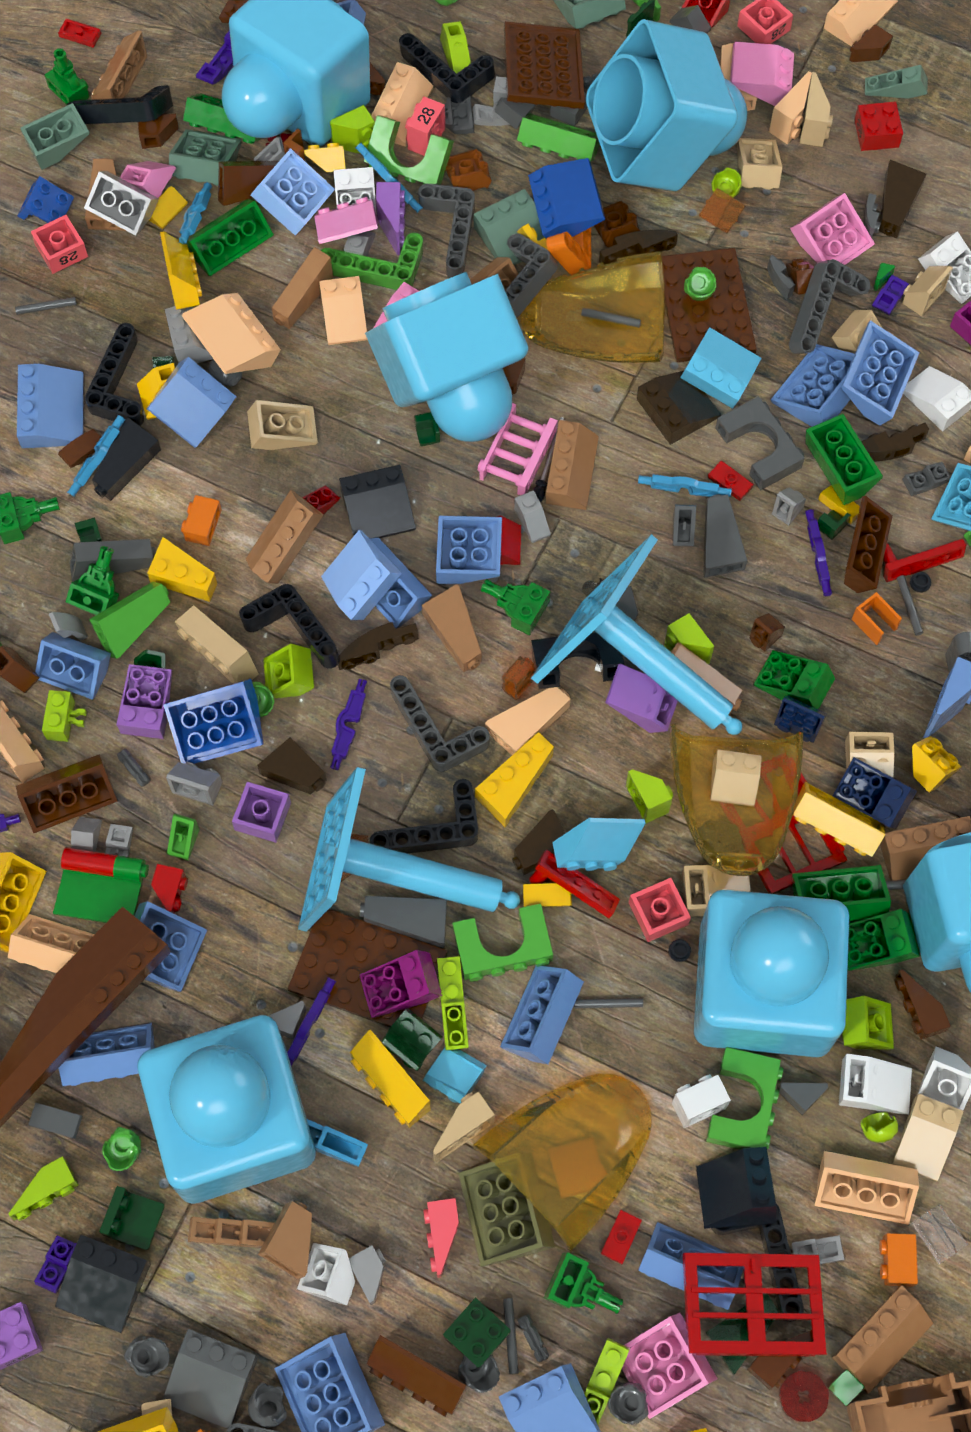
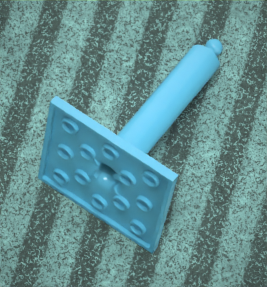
(600, 614)
(341, 854)

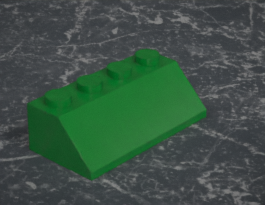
(209, 113)
(229, 237)
(843, 458)
(858, 888)

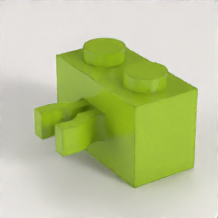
(60, 716)

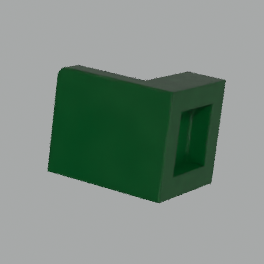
(426, 429)
(832, 523)
(88, 530)
(150, 659)

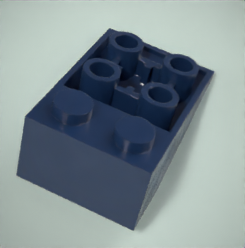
(799, 717)
(874, 793)

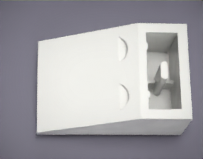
(354, 184)
(955, 253)
(875, 1084)

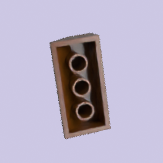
(867, 547)
(66, 793)
(416, 1376)

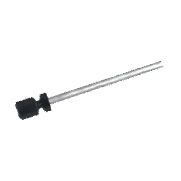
(541, 484)

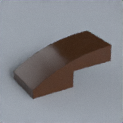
(79, 449)

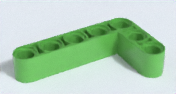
(405, 267)

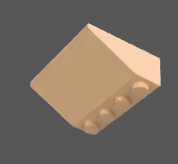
(232, 334)

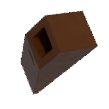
(924, 1009)
(771, 1369)

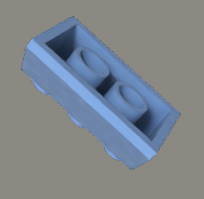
(72, 665)

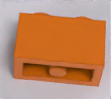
(201, 520)
(899, 1260)

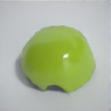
(727, 181)
(879, 1127)

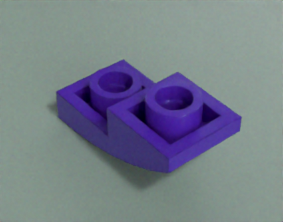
(56, 1264)

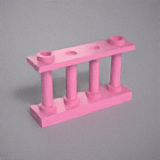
(531, 464)

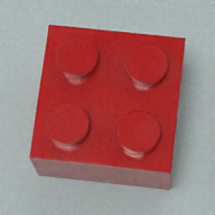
(878, 126)

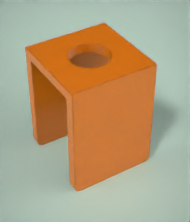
(883, 609)

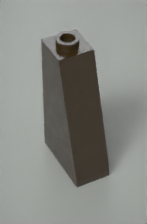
(899, 195)

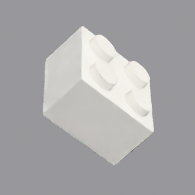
(700, 1100)

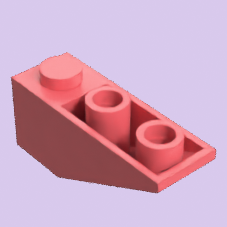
(444, 1226)

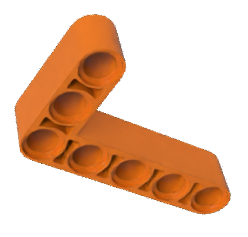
(571, 251)

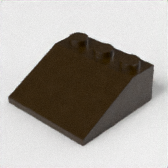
(676, 406)

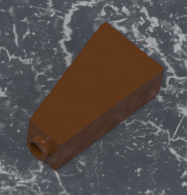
(240, 179)

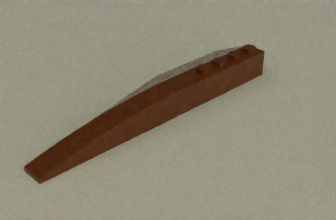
(77, 1004)

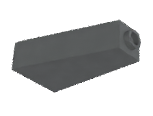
(722, 541)
(127, 556)
(412, 917)

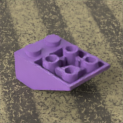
(391, 211)
(641, 699)
(143, 701)

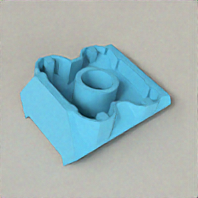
(454, 1074)

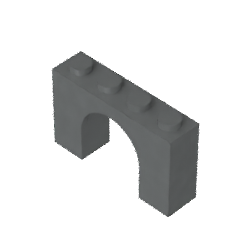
(756, 417)

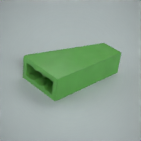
(128, 618)

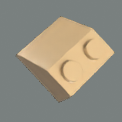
(927, 288)
(735, 777)

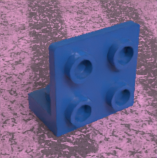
(45, 201)

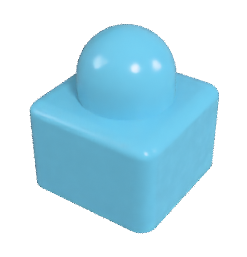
(295, 68)
(664, 106)
(451, 352)
(941, 906)
(772, 973)
(226, 1109)

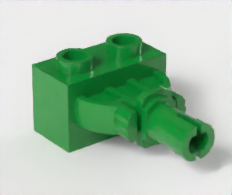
(64, 81)
(19, 514)
(95, 588)
(520, 603)
(574, 1285)

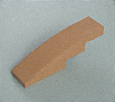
(229, 1232)

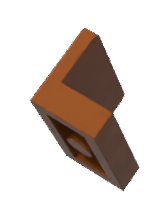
(295, 143)

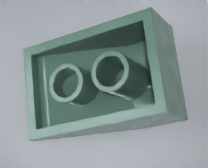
(54, 135)

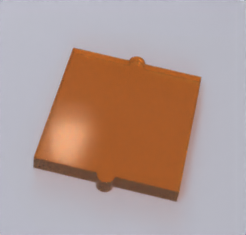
(722, 210)

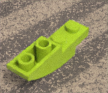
(452, 1003)
(605, 1376)

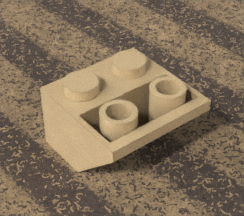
(851, 331)

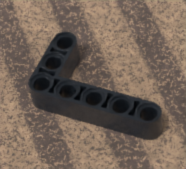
(452, 85)
(124, 110)
(111, 379)
(287, 601)
(435, 831)
(776, 1273)

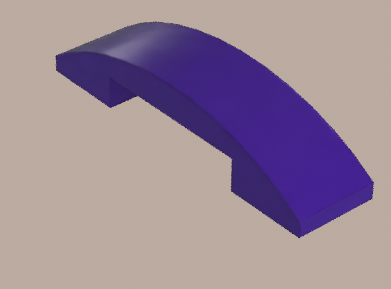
(219, 65)

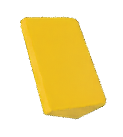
(167, 207)
(832, 501)

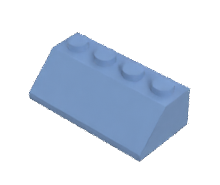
(404, 596)
(542, 1014)
(107, 1055)
(665, 1262)

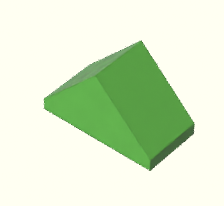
(182, 836)

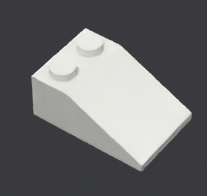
(939, 397)

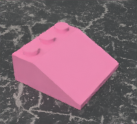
(762, 70)
(346, 220)
(833, 232)
(664, 1367)

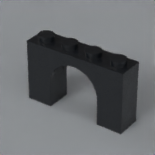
(591, 647)

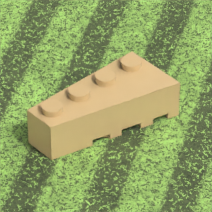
(216, 646)

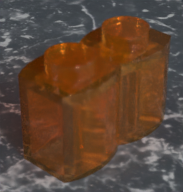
(518, 677)

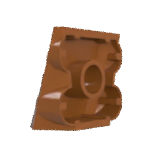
(468, 170)

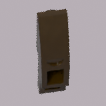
(639, 243)
(884, 448)
(367, 646)

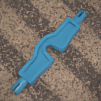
(384, 173)
(192, 215)
(101, 450)
(674, 484)

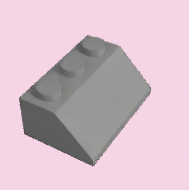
(120, 202)
(183, 338)

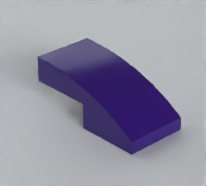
(890, 295)

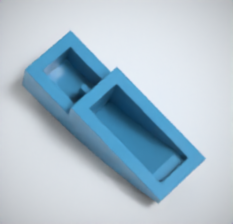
(337, 1144)

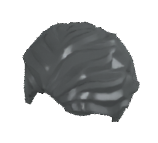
(225, 379)
(147, 1355)
(481, 1378)
(628, 1403)
(266, 1405)

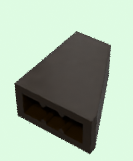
(293, 768)
(536, 842)

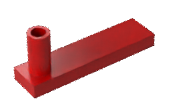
(921, 561)
(575, 883)

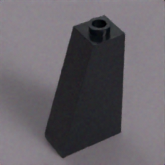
(125, 459)

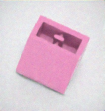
(149, 176)

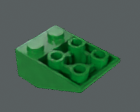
(795, 677)
(881, 940)

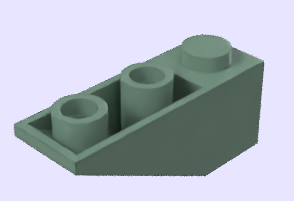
(899, 84)

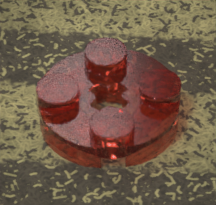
(817, 1392)

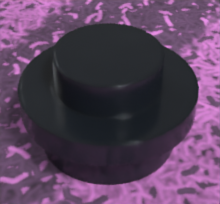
(920, 582)
(679, 950)

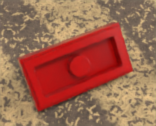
(79, 33)
(729, 478)
(621, 1237)

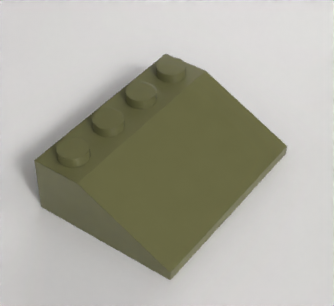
(502, 1217)

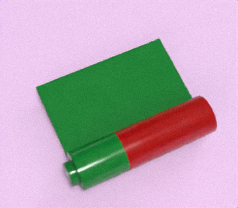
(98, 884)

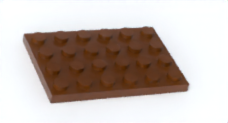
(543, 65)
(723, 311)
(342, 951)

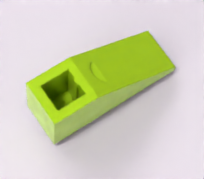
(455, 46)
(48, 1184)

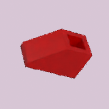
(168, 885)

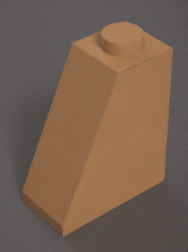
(290, 1240)

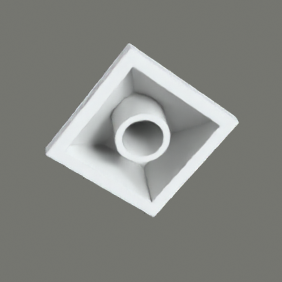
(947, 1079)
(328, 1274)

